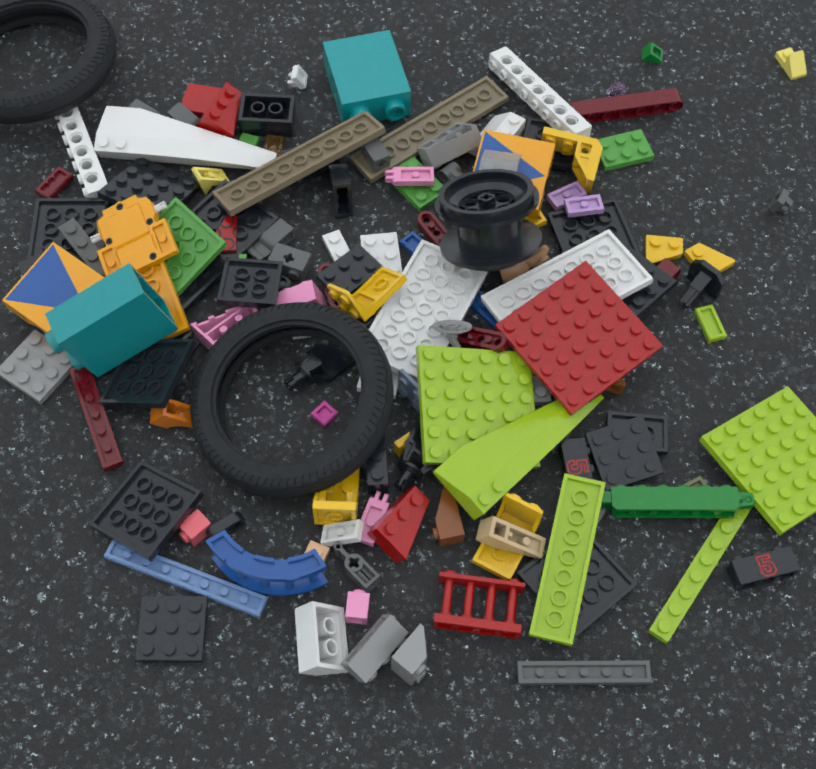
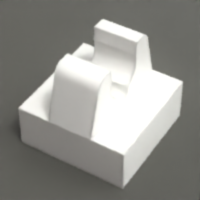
(298, 77)

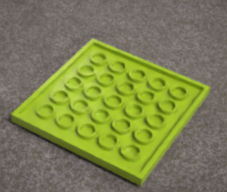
(468, 396)
(772, 456)

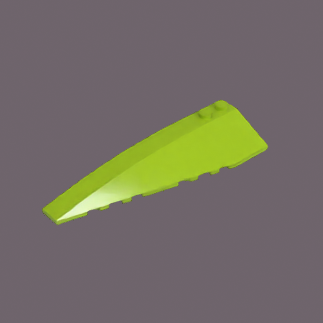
(495, 462)

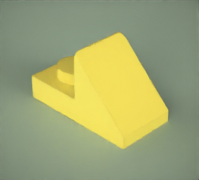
(792, 62)
(208, 177)

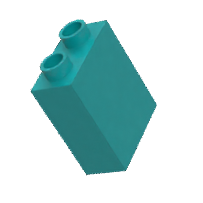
(367, 76)
(109, 322)

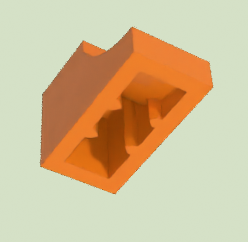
(174, 415)

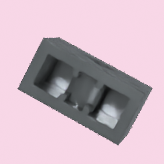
(295, 261)

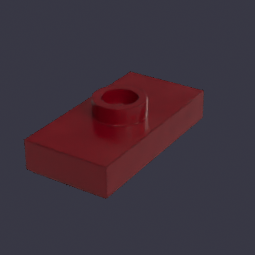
(54, 183)

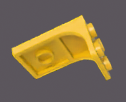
(370, 295)
(516, 512)

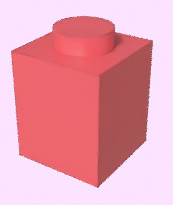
(194, 528)

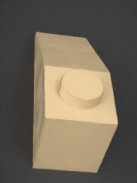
(510, 537)

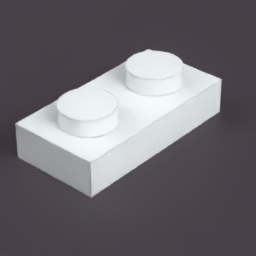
(335, 244)
(342, 532)

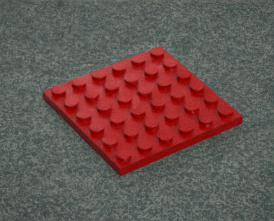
(578, 337)

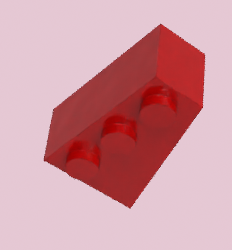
(222, 112)
(399, 524)

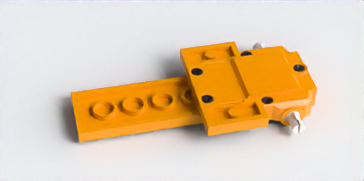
(139, 238)

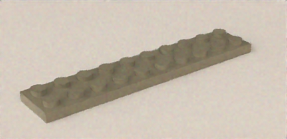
(462, 107)
(298, 163)

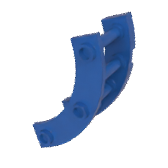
(264, 574)

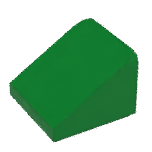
(652, 53)

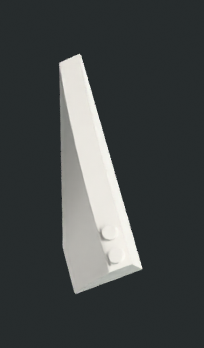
(144, 134)

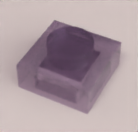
(617, 89)

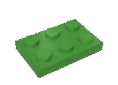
(625, 150)
(419, 196)

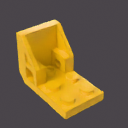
(585, 151)
(337, 502)

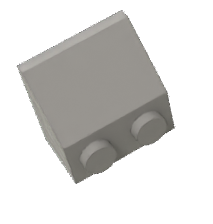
(500, 160)
(411, 657)

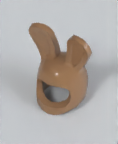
(537, 259)

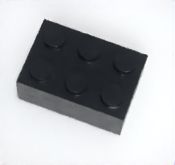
(267, 114)

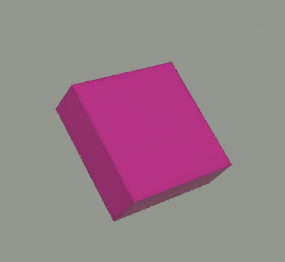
(324, 414)

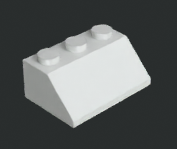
(504, 123)
(321, 638)

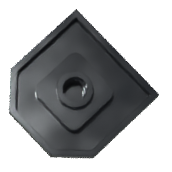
(703, 279)

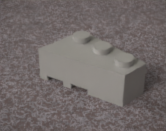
(449, 144)

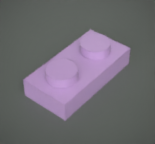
(557, 197)
(583, 205)

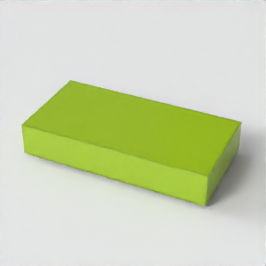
(710, 323)

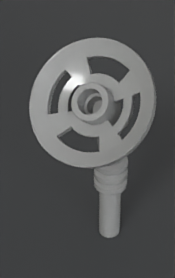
(452, 329)

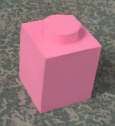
(357, 607)

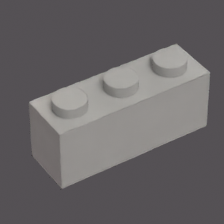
(375, 648)

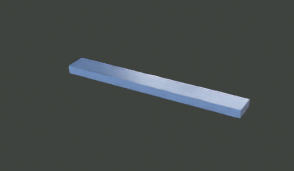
(190, 580)

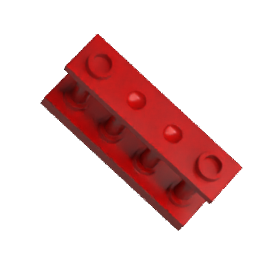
(487, 624)

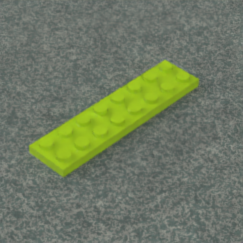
(567, 560)

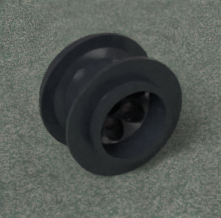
(488, 219)

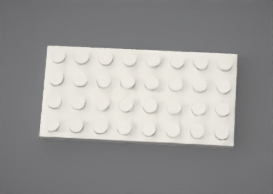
(602, 252)
(431, 294)

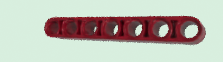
(629, 105)

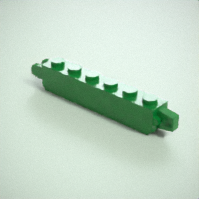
(676, 501)

